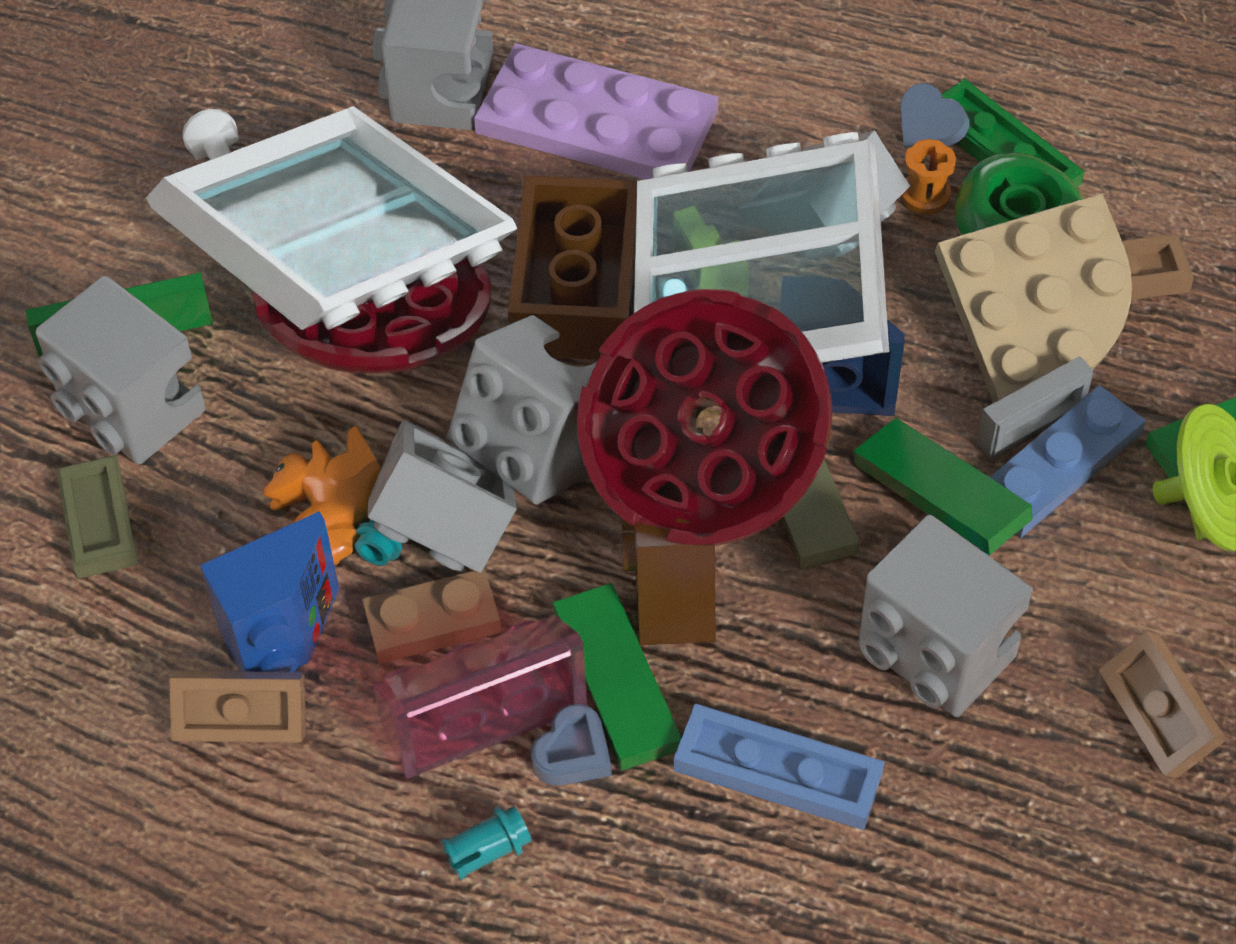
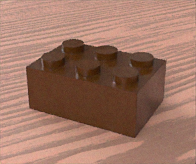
(575, 260)

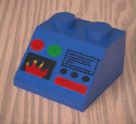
(274, 596)

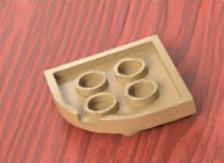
(1039, 291)

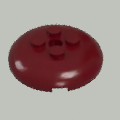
(394, 337)
(657, 380)

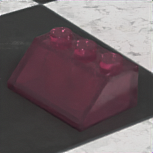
(481, 694)

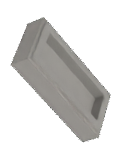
(1033, 407)

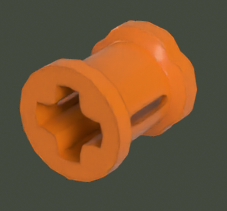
(940, 167)

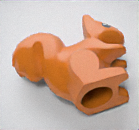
(333, 485)

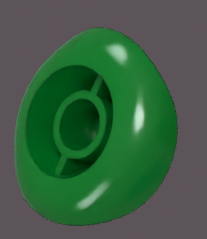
(1009, 189)

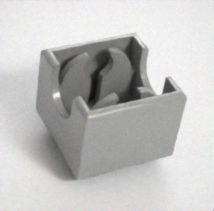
(433, 61)
(118, 370)
(522, 411)
(942, 616)

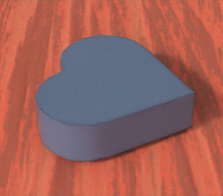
(931, 116)
(573, 748)

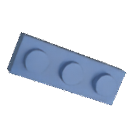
(1070, 453)
(779, 766)

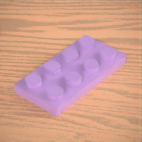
(594, 113)

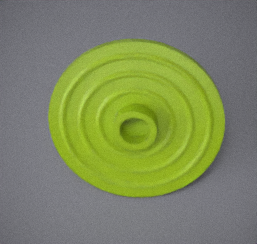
(1206, 474)

